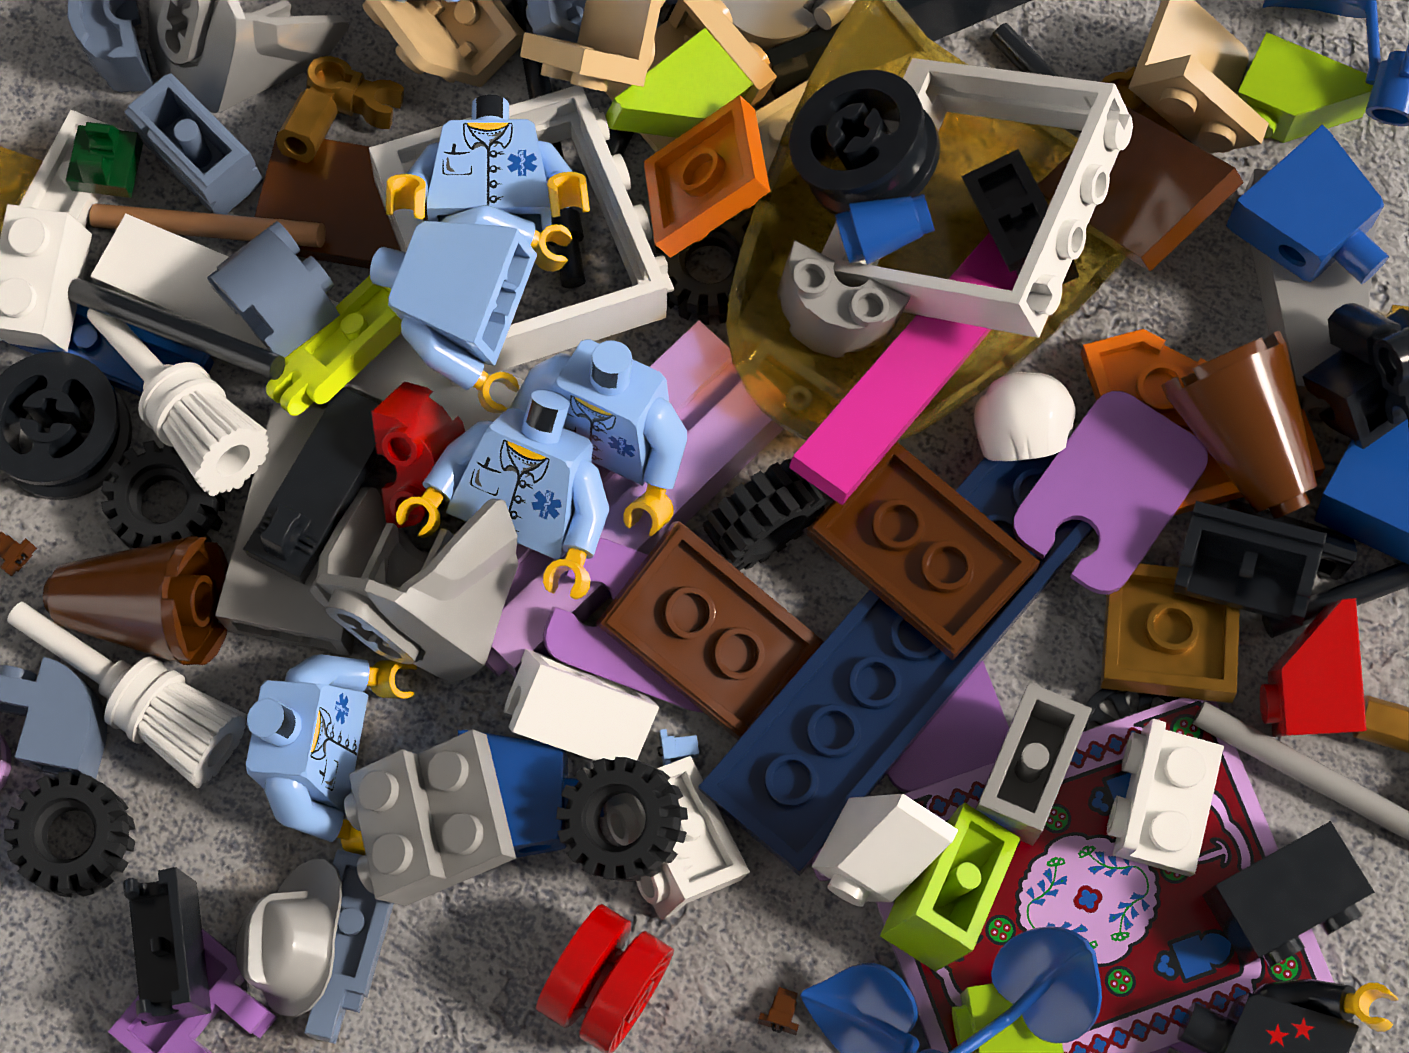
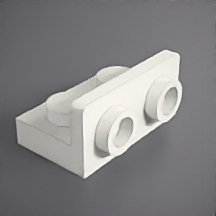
(1165, 799)
(705, 859)

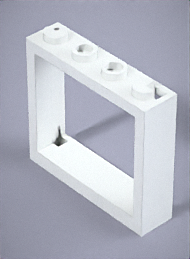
(1023, 98)
(558, 118)

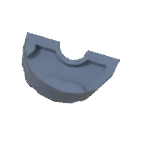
(111, 41)
(275, 291)

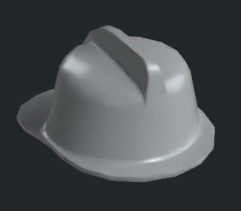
(290, 938)

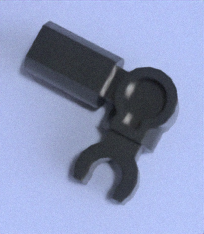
(1378, 344)

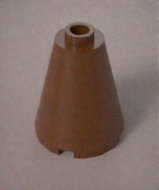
(1251, 422)
(146, 598)

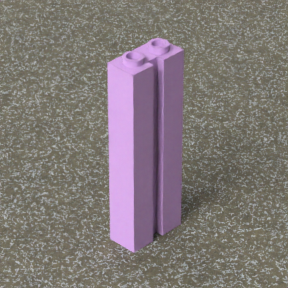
(722, 438)

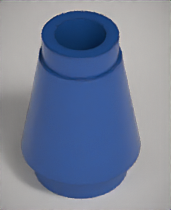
(882, 226)

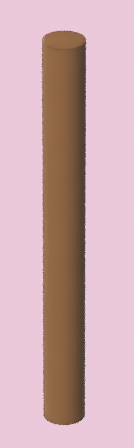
(207, 224)

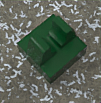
(104, 160)

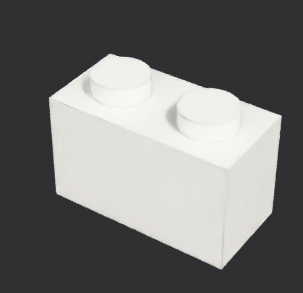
(38, 262)

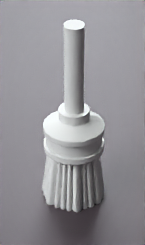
(190, 413)
(148, 701)

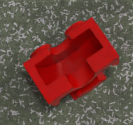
(412, 436)

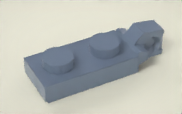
(357, 951)

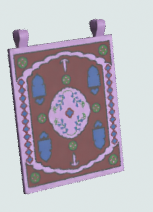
(1147, 924)

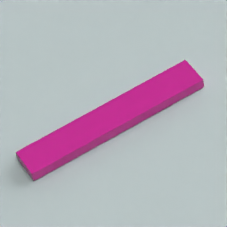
(896, 388)

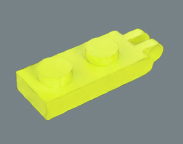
(338, 350)

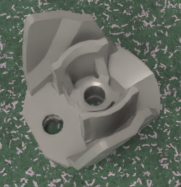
(235, 53)
(418, 605)

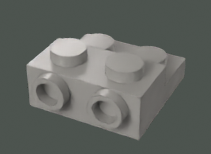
(429, 819)

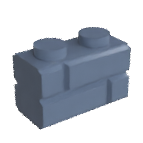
(194, 145)

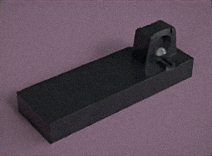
(317, 488)

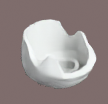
(1024, 417)

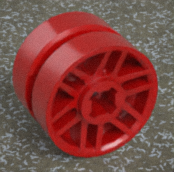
(604, 979)

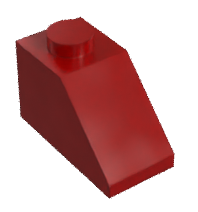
(1318, 678)

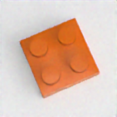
(706, 177)

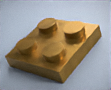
(1168, 640)

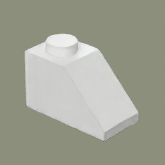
(881, 847)

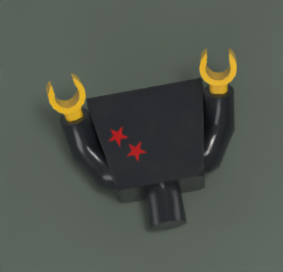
(1286, 1019)

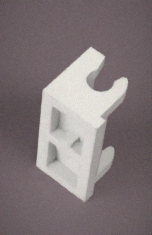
(577, 710)

